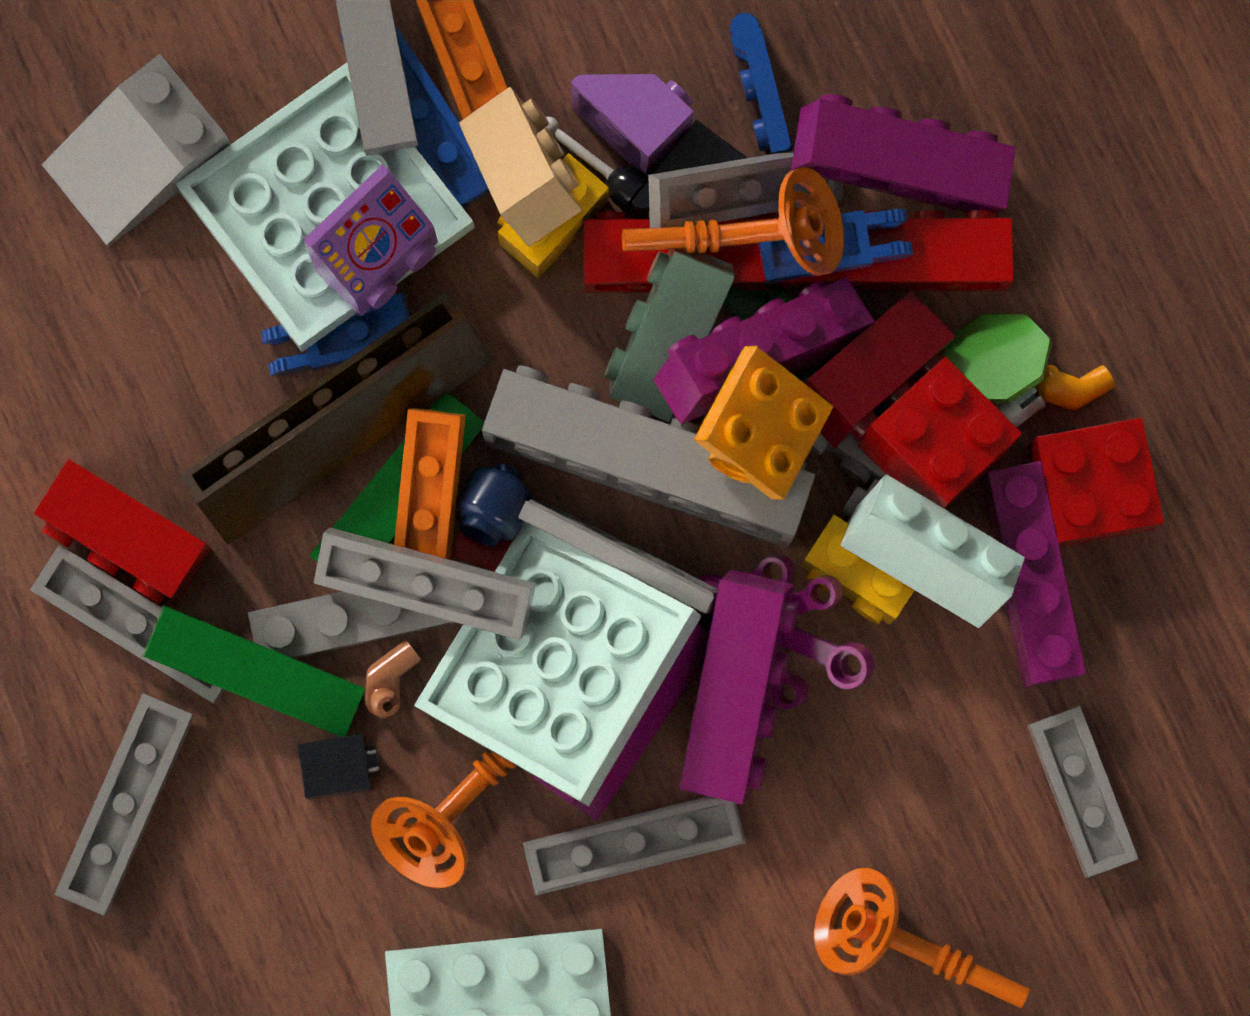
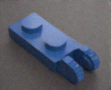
(760, 83)
(781, 265)
(342, 341)

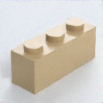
(521, 165)

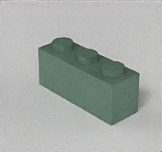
(681, 303)

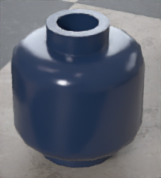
(491, 504)

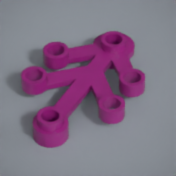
(805, 643)

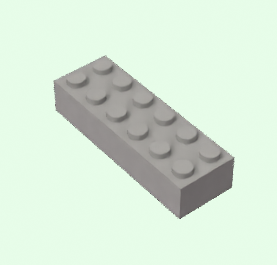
(632, 455)

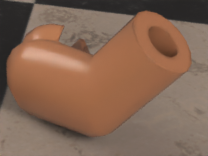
(384, 680)

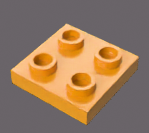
(762, 424)

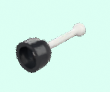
(623, 182)

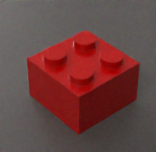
(939, 436)
(1099, 481)

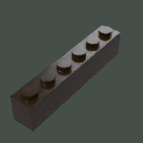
(336, 418)

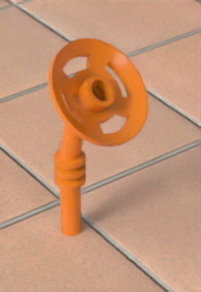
(792, 226)
(433, 827)
(874, 928)

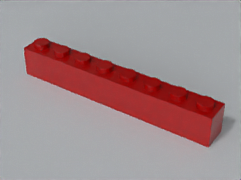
(946, 256)

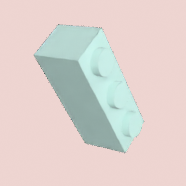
(933, 551)

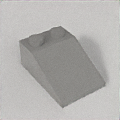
(135, 150)

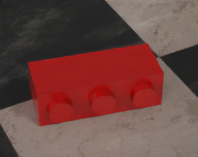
(121, 533)

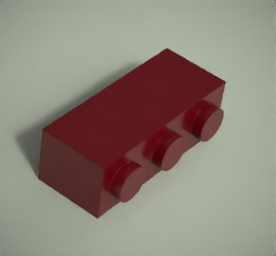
(879, 367)

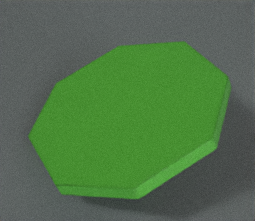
(1001, 355)

